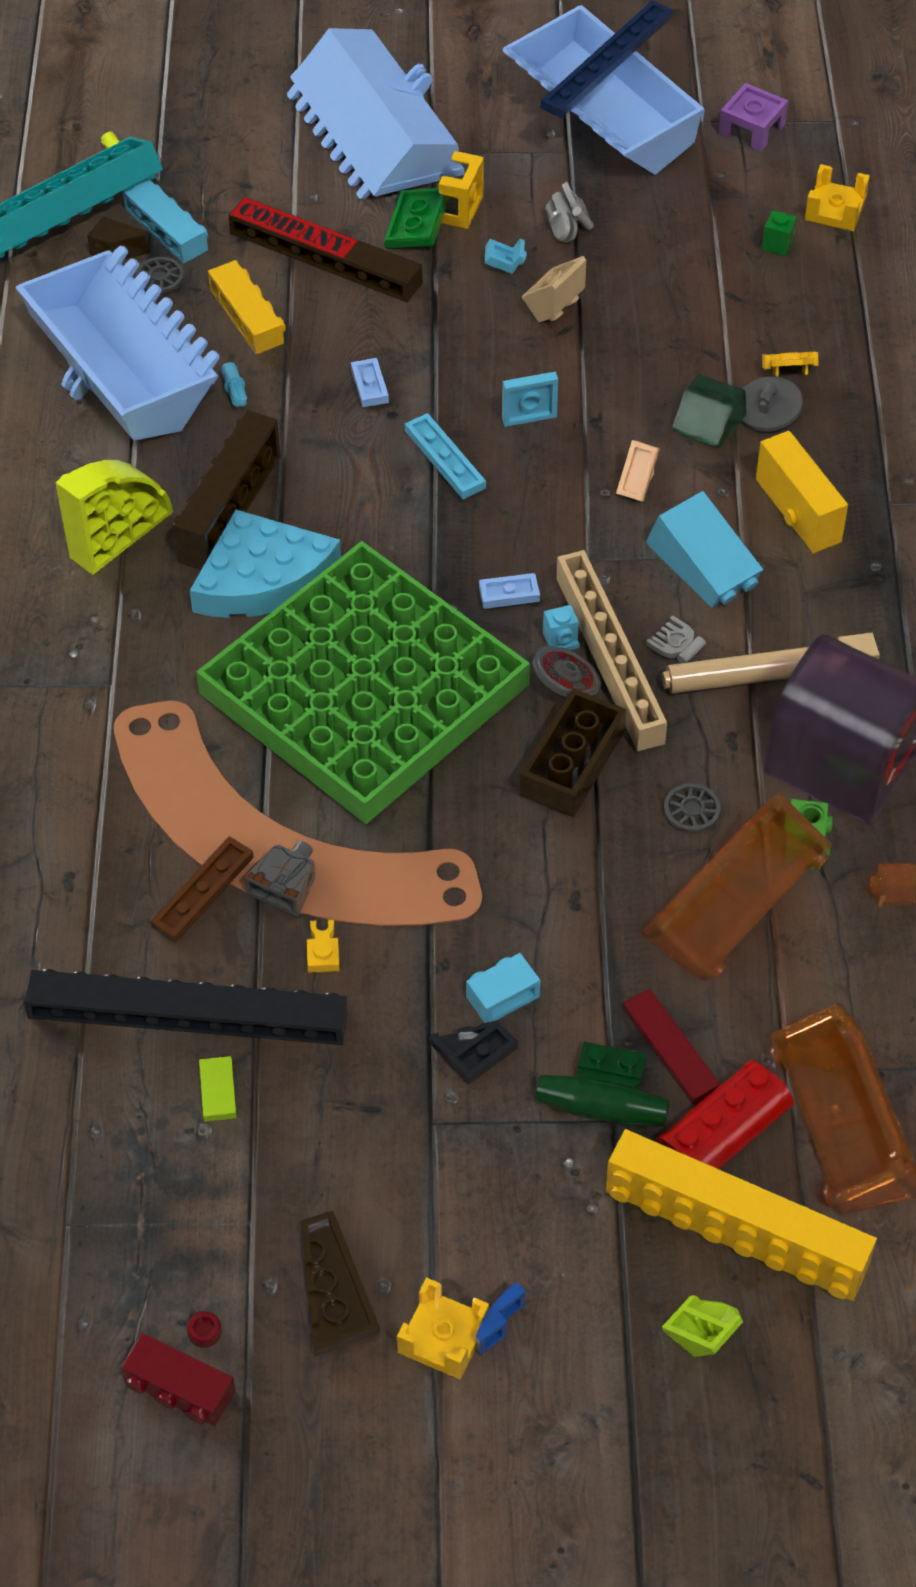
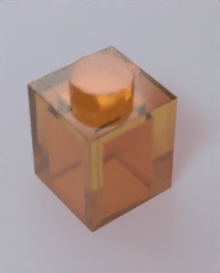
(895, 884)

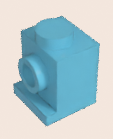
(561, 627)

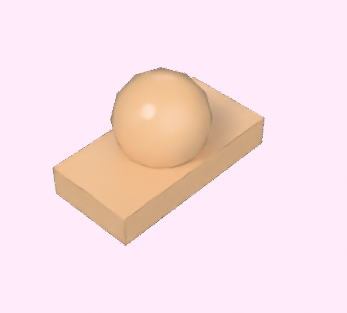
(638, 470)

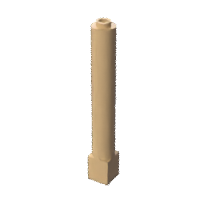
(748, 668)

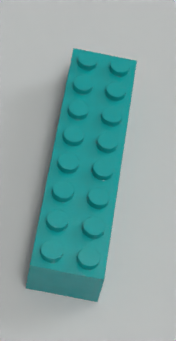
(76, 191)

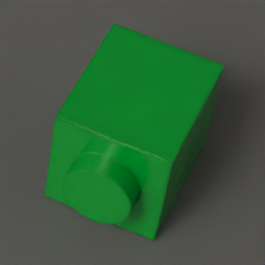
(779, 233)

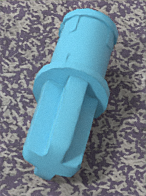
(234, 384)

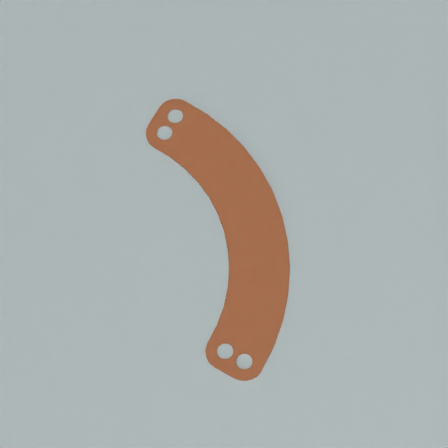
(202, 810)

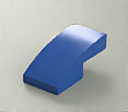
(495, 1321)

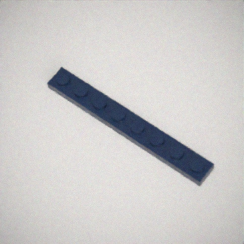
(606, 59)

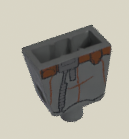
(283, 877)

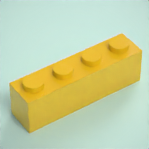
(246, 307)

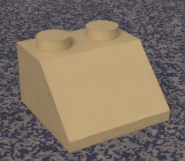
(556, 290)

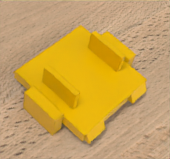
(790, 359)

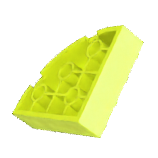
(108, 510)

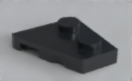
(475, 1048)

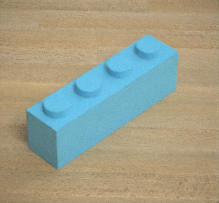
(166, 220)

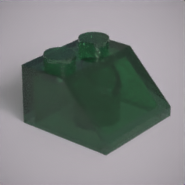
(710, 410)

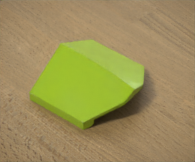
(702, 1325)

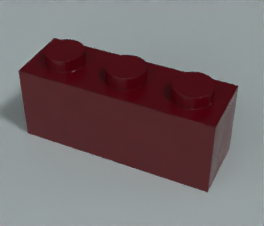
(178, 1380)

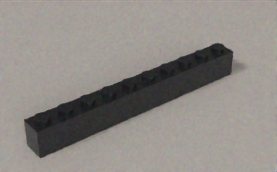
(186, 1007)

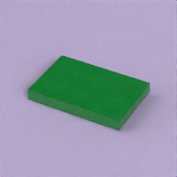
(416, 218)

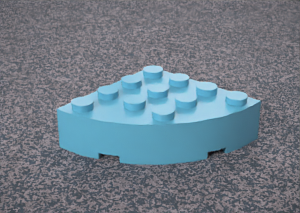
(259, 566)

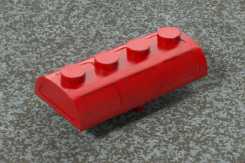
(730, 1116)

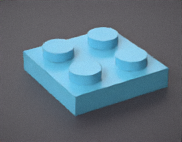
(529, 399)

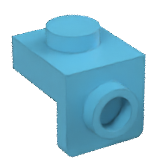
(504, 256)

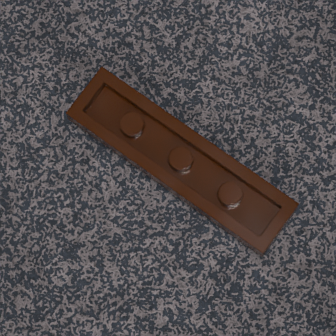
(202, 889)

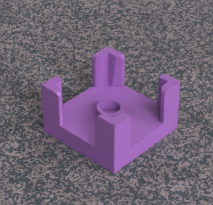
(754, 111)

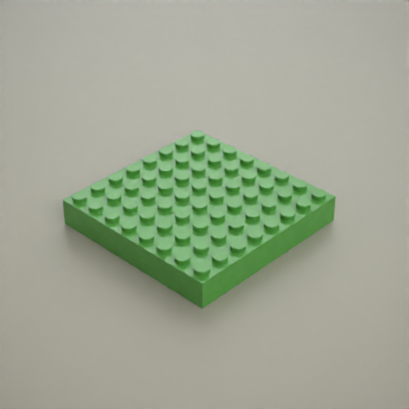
(363, 680)

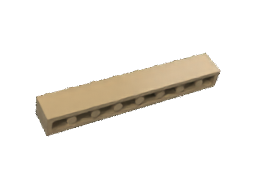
(611, 650)

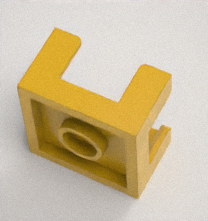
(468, 190)
(836, 203)
(442, 1331)

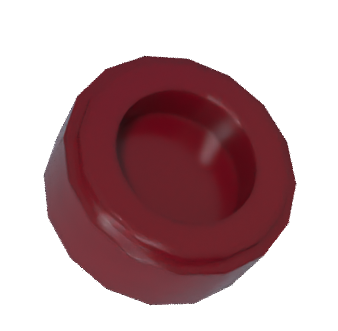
(204, 1329)

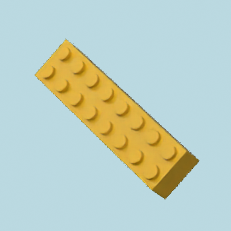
(739, 1215)

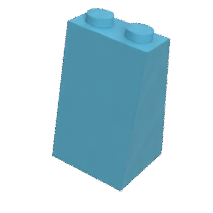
(704, 550)

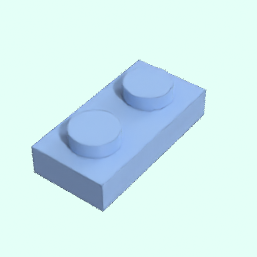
(369, 382)
(509, 590)

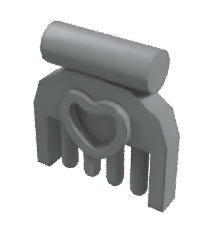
(578, 207)
(679, 641)

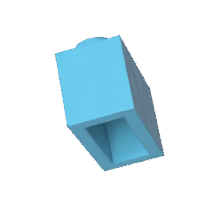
(502, 988)

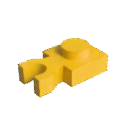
(322, 949)

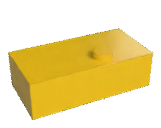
(801, 491)

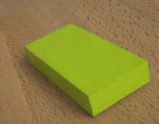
(217, 1088)

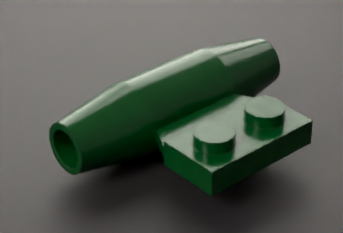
(605, 1088)

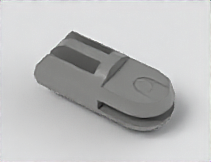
(561, 218)

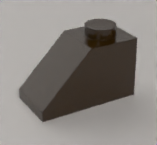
(111, 234)

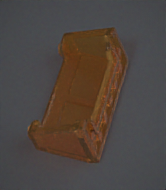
(737, 887)
(846, 1111)

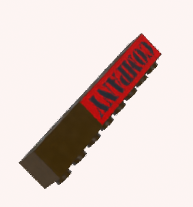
(326, 249)

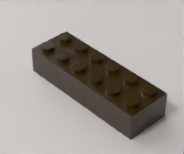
(228, 486)

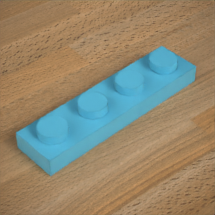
(445, 456)

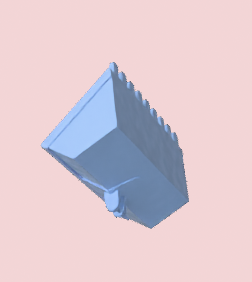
(631, 108)
(373, 114)
(122, 342)

